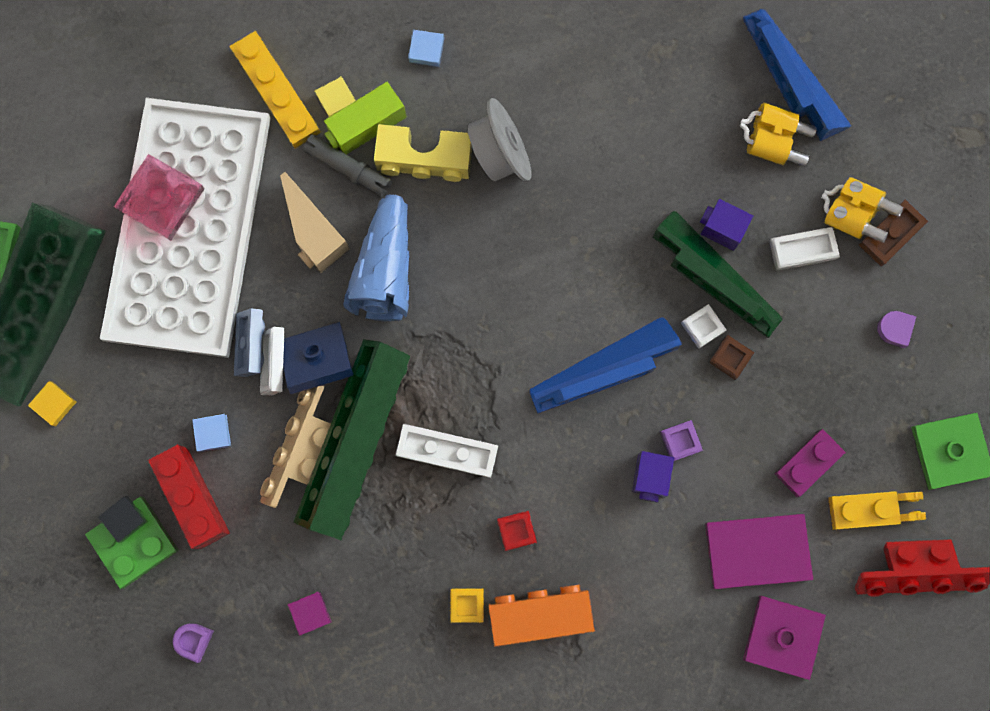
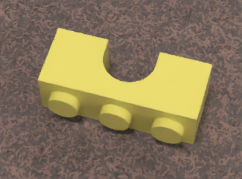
(448, 160)

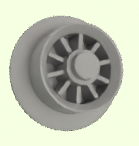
(499, 144)

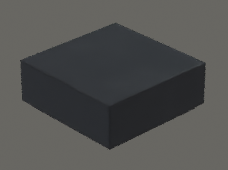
(122, 519)

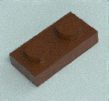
(899, 231)

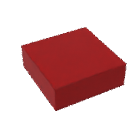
(516, 530)

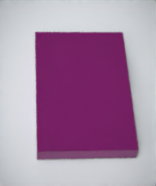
(758, 551)

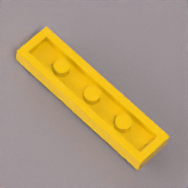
(275, 89)

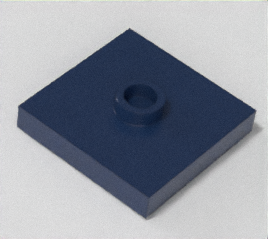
(316, 358)

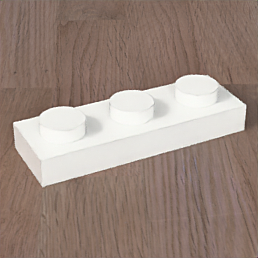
(447, 450)

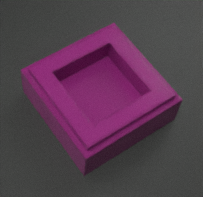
(309, 613)

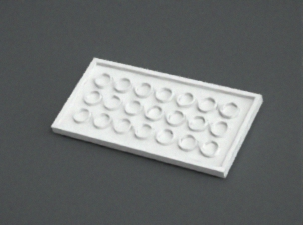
(189, 288)

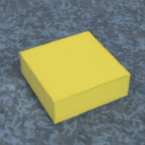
(335, 96)

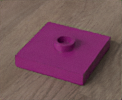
(784, 637)

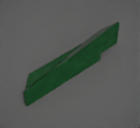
(714, 275)

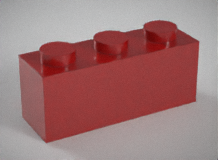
(188, 497)

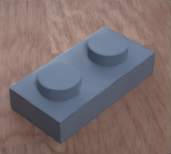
(248, 343)

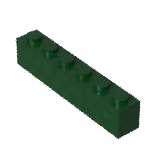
(352, 439)

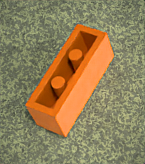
(541, 616)

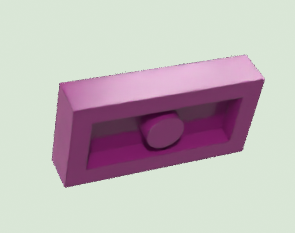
(809, 463)

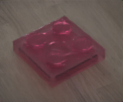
(159, 197)

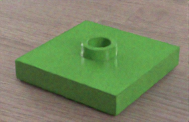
(952, 451)

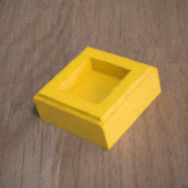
(52, 403)
(467, 605)

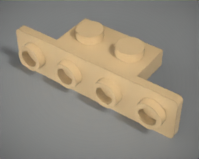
(300, 448)

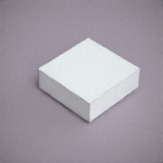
(703, 326)

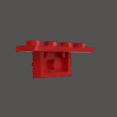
(922, 568)

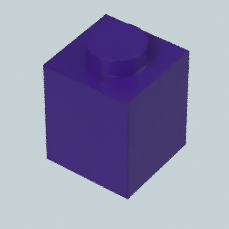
(725, 224)
(652, 476)

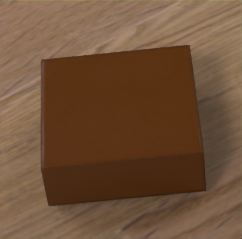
(731, 357)

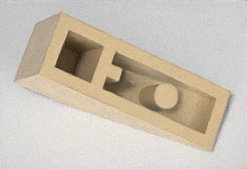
(312, 231)

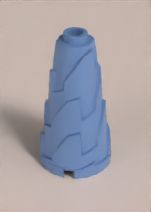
(382, 268)

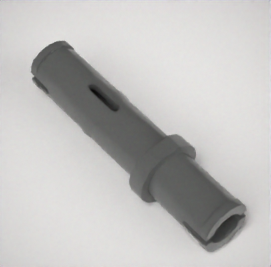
(357, 171)

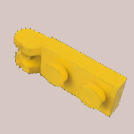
(872, 509)

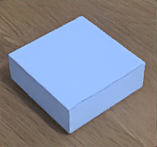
(426, 48)
(211, 433)

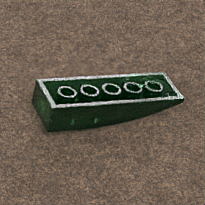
(41, 292)

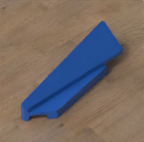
(794, 78)
(609, 367)

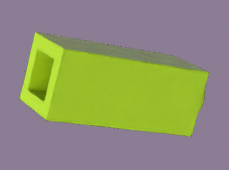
(360, 119)

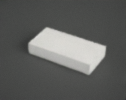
(804, 248)
(272, 368)

